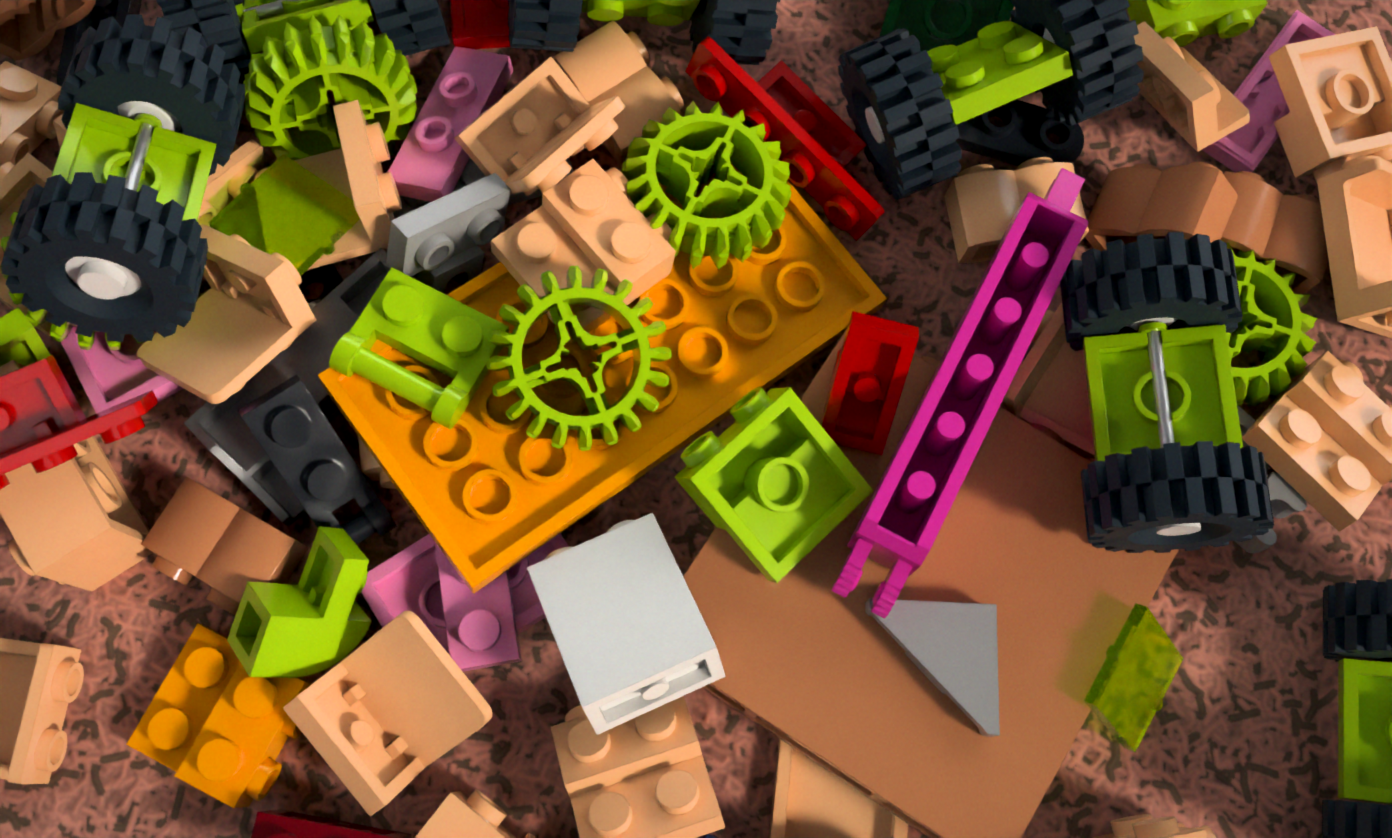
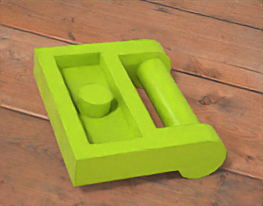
(427, 329)

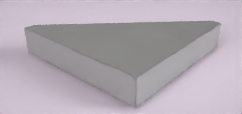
(954, 650)

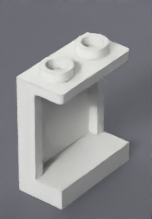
(625, 623)

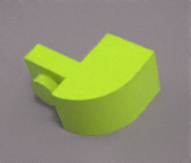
(304, 625)

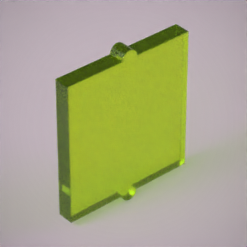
(288, 214)
(1134, 678)

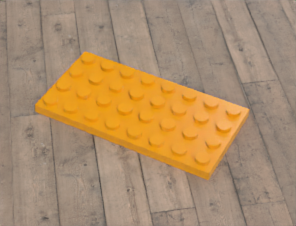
(501, 495)

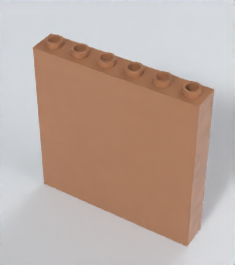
(851, 697)

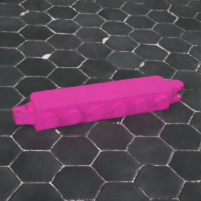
(965, 392)

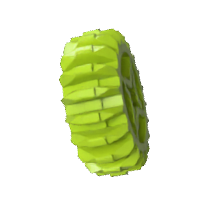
(291, 81)
(728, 211)
(1270, 325)
(633, 338)

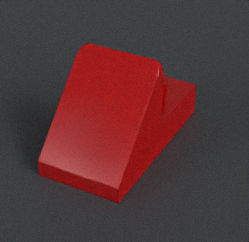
(868, 381)

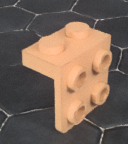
(537, 129)
(359, 176)
(236, 324)
(389, 711)

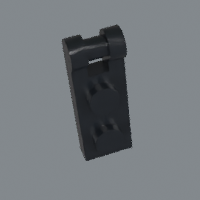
(314, 460)

